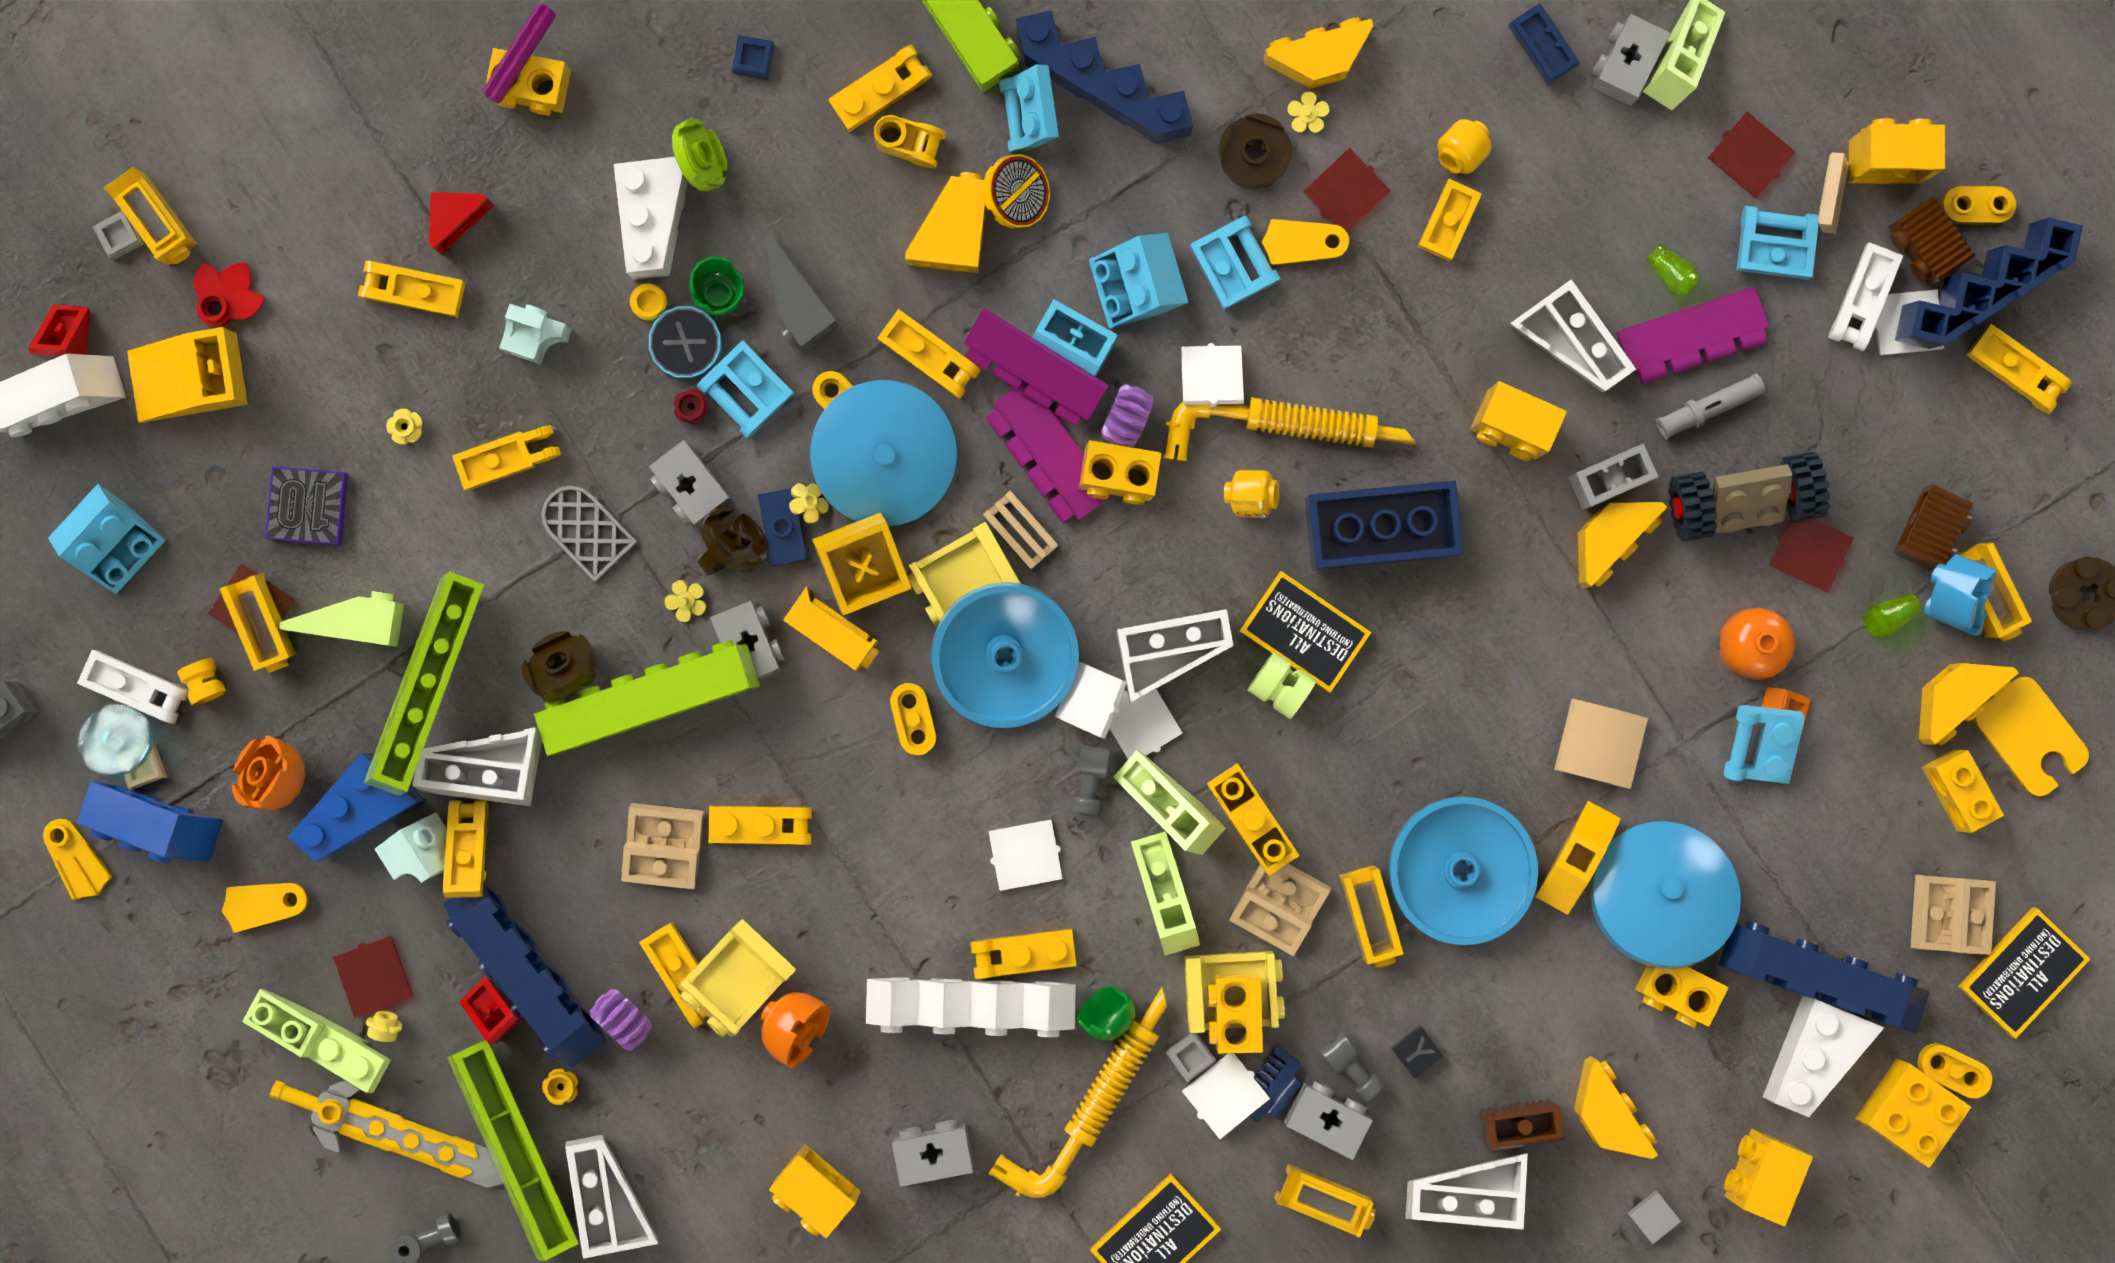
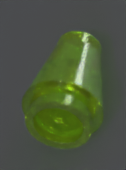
(1674, 271)
(1890, 615)

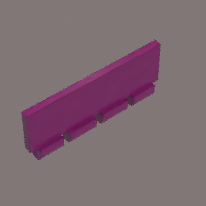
(1686, 332)
(1027, 360)
(1045, 440)

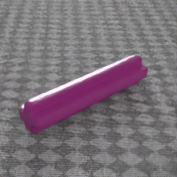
(519, 53)

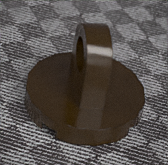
(731, 542)

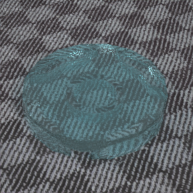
(116, 740)

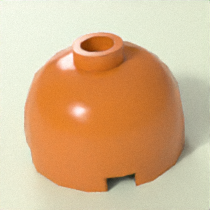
(1756, 643)
(268, 774)
(792, 1025)

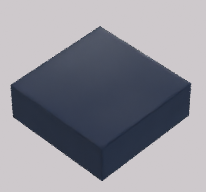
(753, 57)

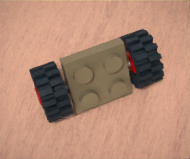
(1749, 497)

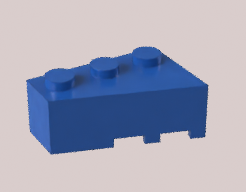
(350, 813)
(147, 824)

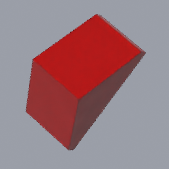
(454, 216)
(62, 332)
(490, 1010)

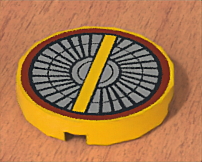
(1016, 191)

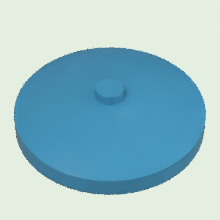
(883, 452)
(1004, 655)
(1463, 870)
(1665, 895)

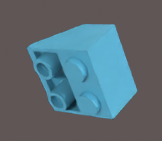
(1138, 279)
(1075, 337)
(105, 539)

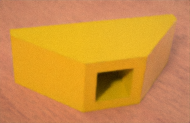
(1321, 55)
(1613, 536)
(1958, 696)
(1252, 819)
(1578, 858)
(1608, 1114)

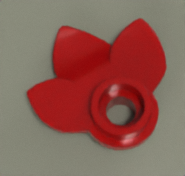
(228, 288)

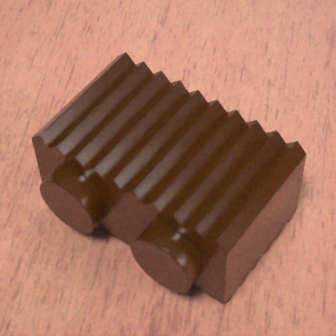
(1930, 242)
(1934, 527)
(1521, 1125)

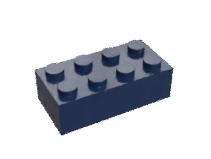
(1383, 525)

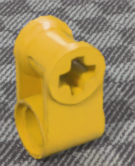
(911, 141)

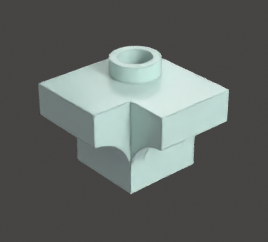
(531, 333)
(416, 849)

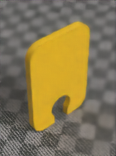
(2024, 728)

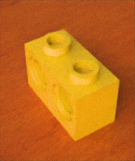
(533, 73)
(1119, 461)
(1962, 791)
(1683, 983)
(1246, 1012)

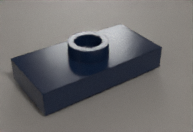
(1543, 44)
(782, 528)

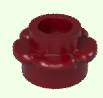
(681, 404)

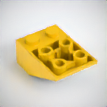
(187, 375)

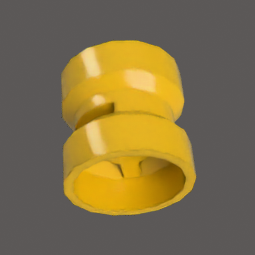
(201, 681)

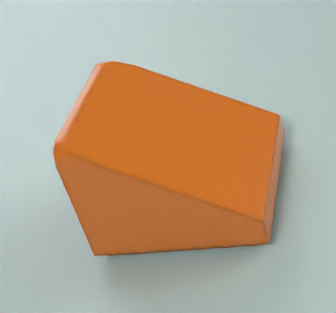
(1786, 700)

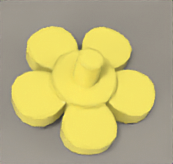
(1308, 113)
(808, 502)
(686, 600)

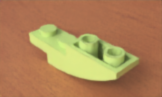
(318, 1039)

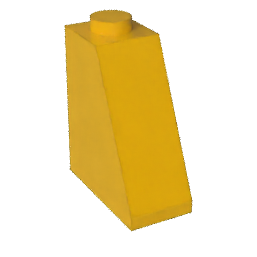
(953, 229)

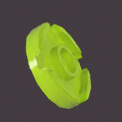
(699, 154)

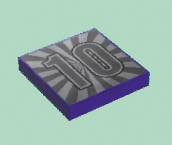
(306, 506)

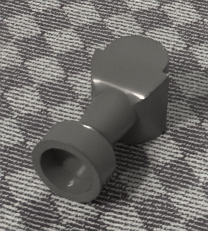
(1094, 765)
(1343, 1058)
(412, 1245)

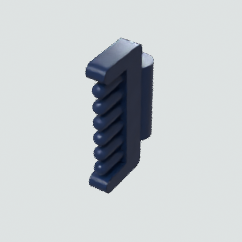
(1282, 1087)

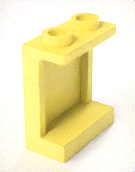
(959, 569)
(1201, 972)
(735, 979)

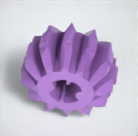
(1127, 416)
(621, 1019)

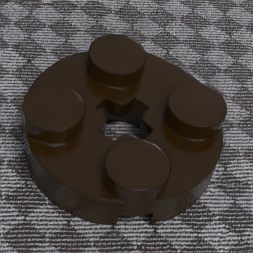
(1273, 141)
(2067, 596)
(575, 673)

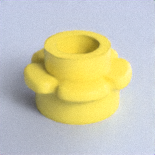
(414, 428)
(384, 1026)

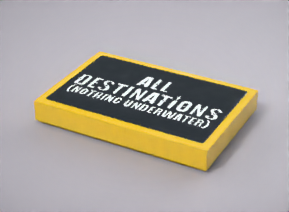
(1305, 631)
(2024, 972)
(1159, 1229)

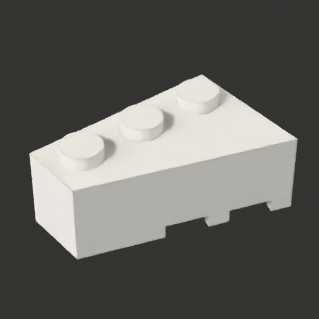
(649, 211)
(1575, 336)
(57, 391)
(1169, 648)
(483, 769)
(1817, 1054)
(1473, 1195)
(604, 1201)

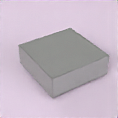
(117, 235)
(1191, 1056)
(1654, 1217)

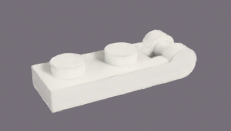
(1866, 295)
(132, 686)

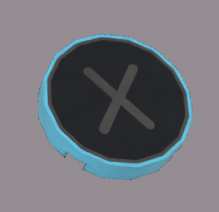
(685, 342)

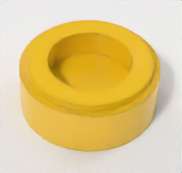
(648, 302)

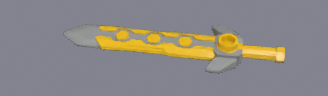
(389, 1131)

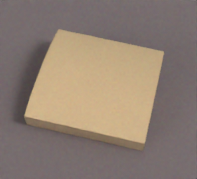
(1601, 743)
(662, 846)
(1280, 906)
(1953, 914)

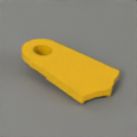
(1302, 241)
(76, 860)
(262, 904)

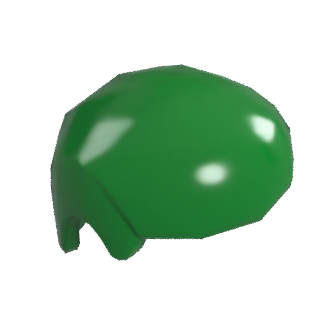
(716, 286)
(1107, 1014)

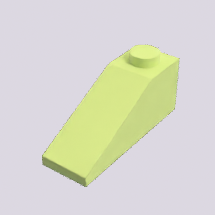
(1684, 54)
(356, 619)
(1169, 804)
(1165, 893)

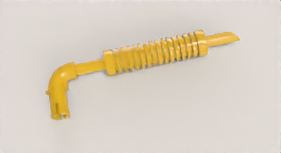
(1284, 419)
(1093, 1110)

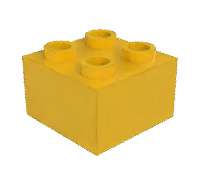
(1897, 152)
(1517, 421)
(862, 563)
(1913, 1112)
(1767, 1176)
(814, 1192)

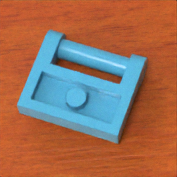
(1037, 109)
(1773, 253)
(1224, 267)
(754, 380)
(1775, 745)

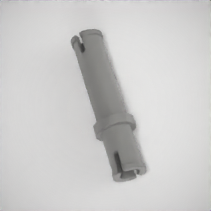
(1696, 413)

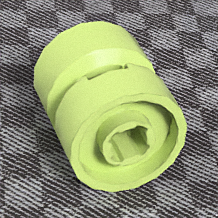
(1281, 685)

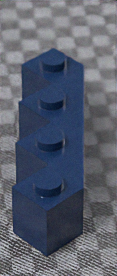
(1116, 92)
(2005, 276)
(1825, 978)
(529, 981)

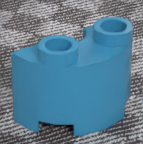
(1961, 594)

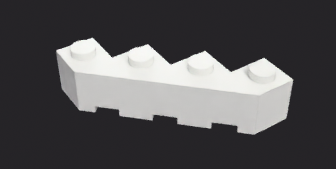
(979, 1004)

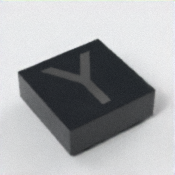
(1417, 1051)

